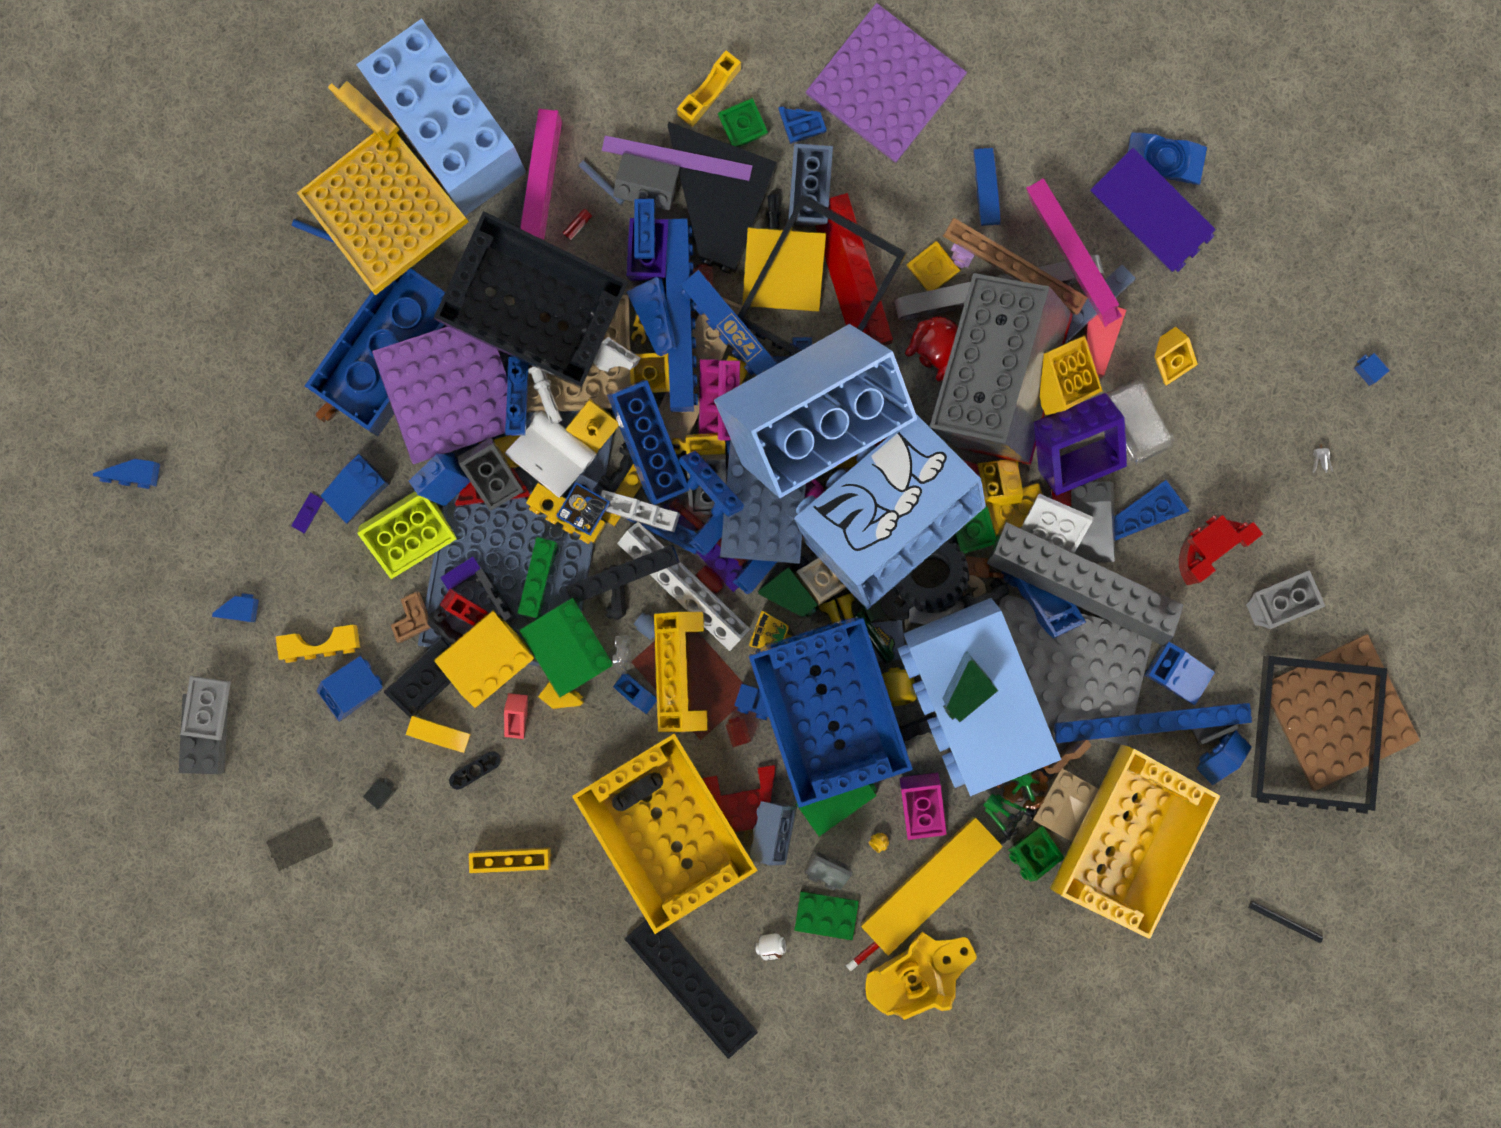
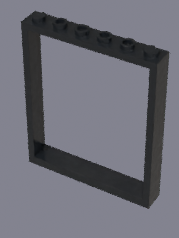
(844, 222)
(1263, 724)

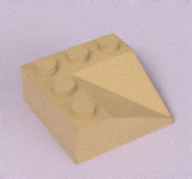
(1065, 804)

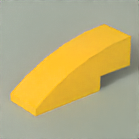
(437, 734)

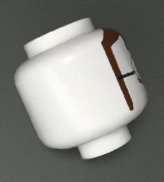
(771, 946)

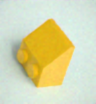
(654, 369)

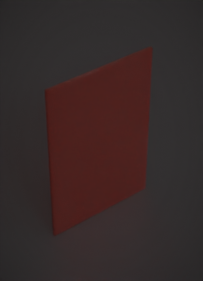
(710, 680)

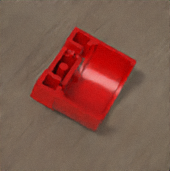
(1211, 543)

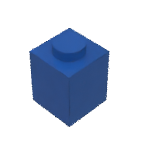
(1371, 368)

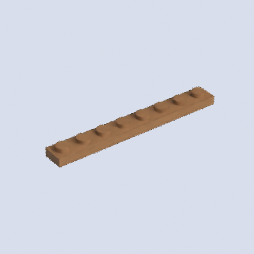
(1011, 263)

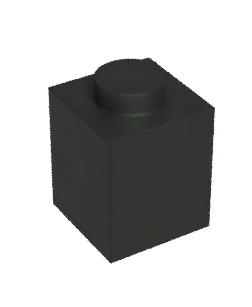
(380, 792)

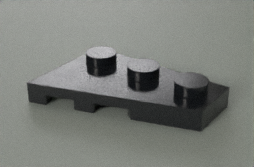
(494, 595)

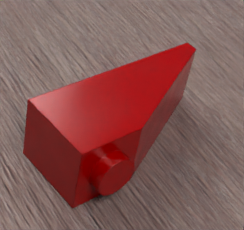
(463, 607)

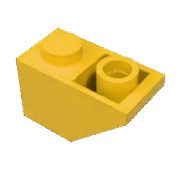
(551, 698)

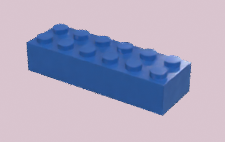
(648, 442)

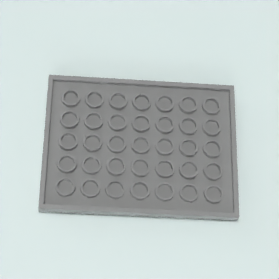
(1082, 672)

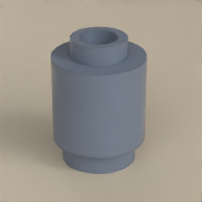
(645, 625)

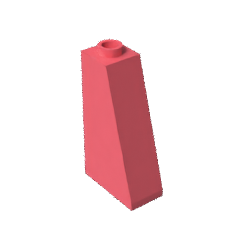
(1102, 340)

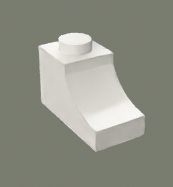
(613, 354)

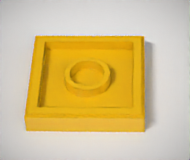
(933, 267)

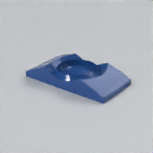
(1171, 158)
(1052, 612)

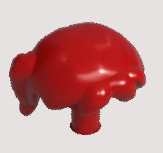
(933, 342)

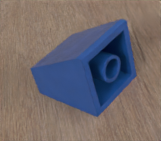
(440, 479)
(349, 688)

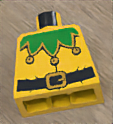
(768, 631)

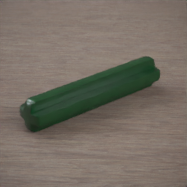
(876, 640)

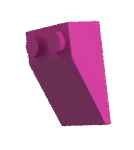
(923, 806)

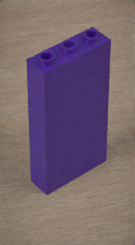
(1153, 211)

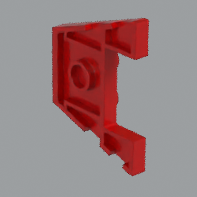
(741, 807)

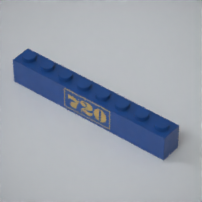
(727, 323)

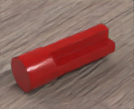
(577, 224)

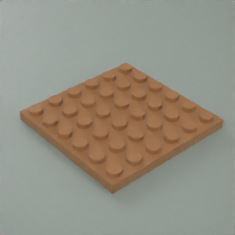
(1332, 713)

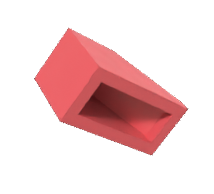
(515, 715)

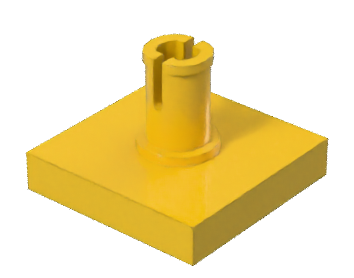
(592, 425)

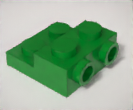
(1035, 854)

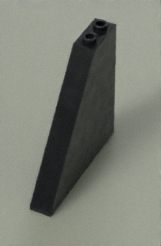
(718, 204)

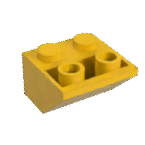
(1001, 482)

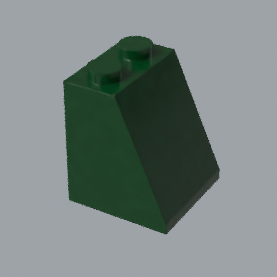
(790, 594)
(967, 689)

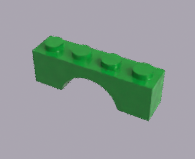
(537, 576)

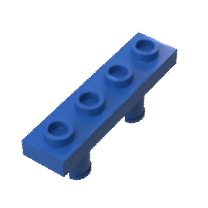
(516, 397)
(703, 475)

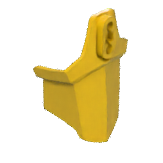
(919, 977)

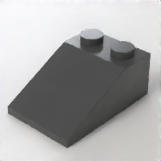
(490, 473)
(699, 500)
(828, 870)

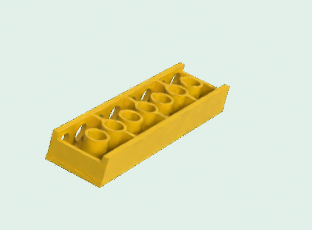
(931, 885)

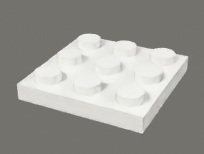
(1057, 523)

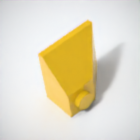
(1174, 355)

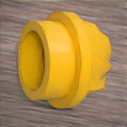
(879, 842)

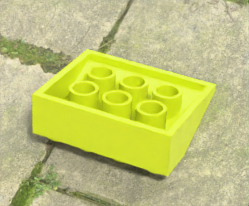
(406, 533)

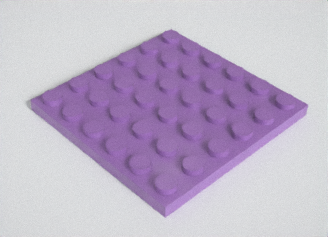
(886, 82)
(444, 391)

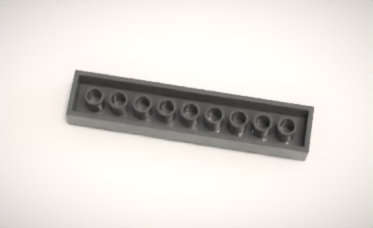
(1085, 584)

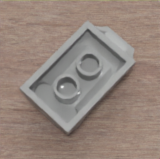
(1285, 601)

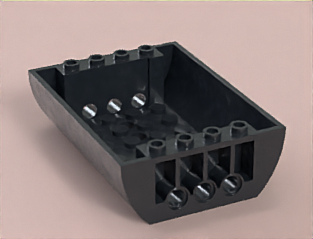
(540, 281)

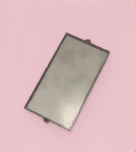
(299, 844)

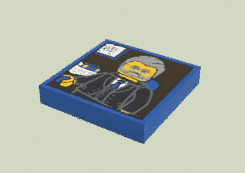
(583, 509)

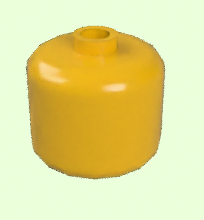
(899, 686)

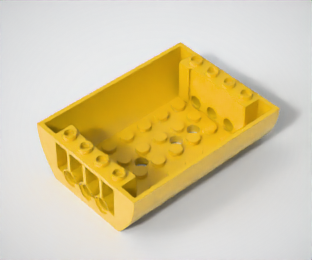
(642, 844)
(1146, 847)

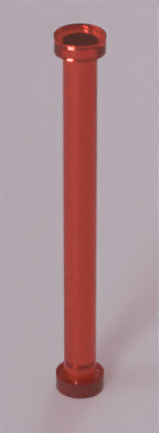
(696, 522)

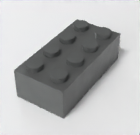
(202, 754)

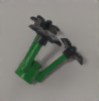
(994, 804)

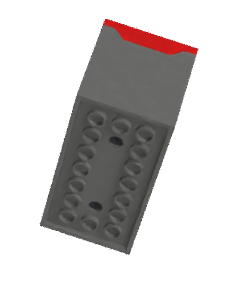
(997, 366)

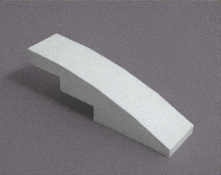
(641, 511)

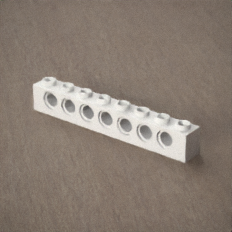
(687, 589)

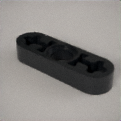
(460, 773)

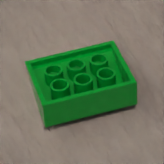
(566, 647)

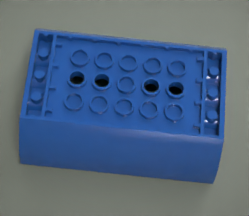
(853, 698)

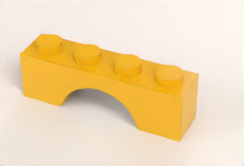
(719, 78)
(342, 639)

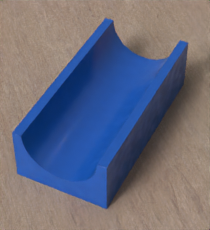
(349, 372)

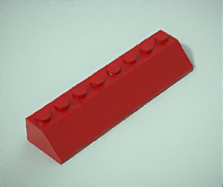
(852, 273)

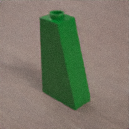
(831, 811)

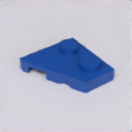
(801, 124)

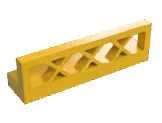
(365, 110)

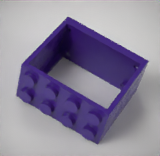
(1075, 425)

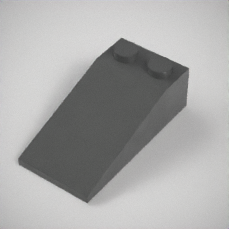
(1097, 501)

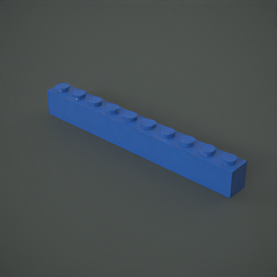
(680, 360)

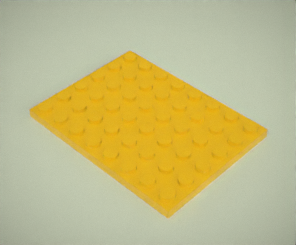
(382, 209)

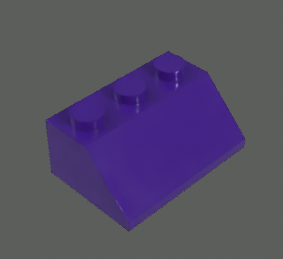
(648, 268)

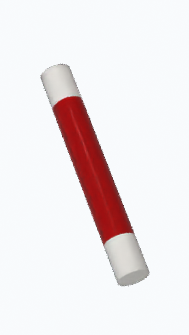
(862, 956)

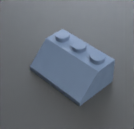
(772, 833)

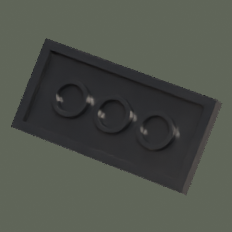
(420, 682)

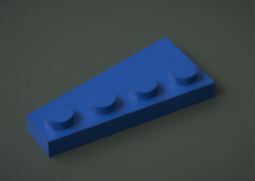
(653, 312)
(1151, 509)

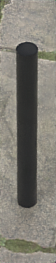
(1286, 922)

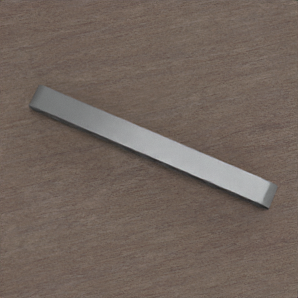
(954, 296)

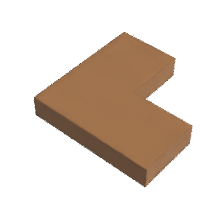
(415, 621)
(1072, 751)

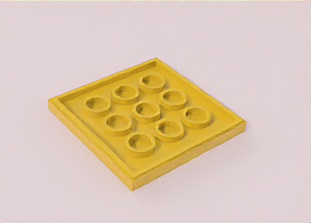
(794, 276)

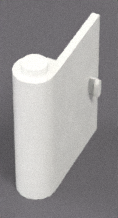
(554, 451)

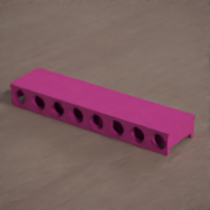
(541, 172)
(1074, 252)

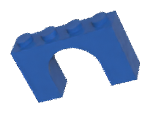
(753, 571)

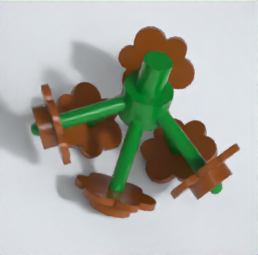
(1034, 782)

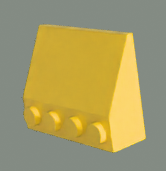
(1068, 376)
(484, 658)

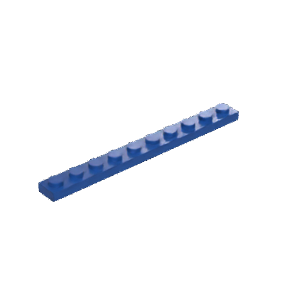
(1152, 722)

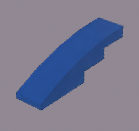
(986, 187)

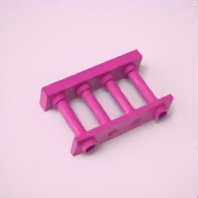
(713, 387)

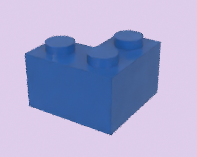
(1224, 758)

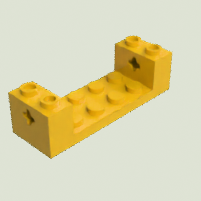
(672, 672)

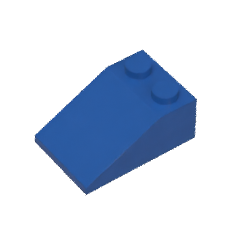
(354, 488)

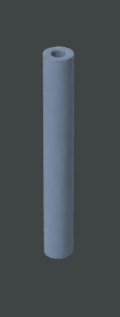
(600, 181)

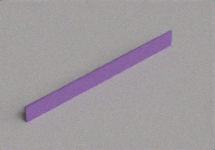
(678, 158)

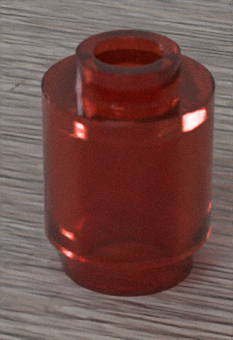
(710, 579)

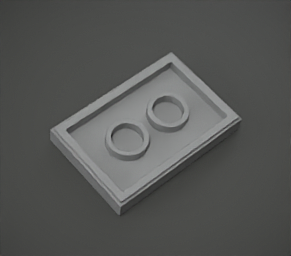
(205, 708)

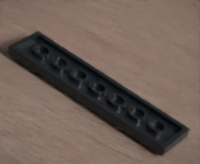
(692, 987)

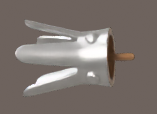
(1322, 454)

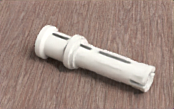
(543, 385)

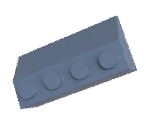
(811, 178)

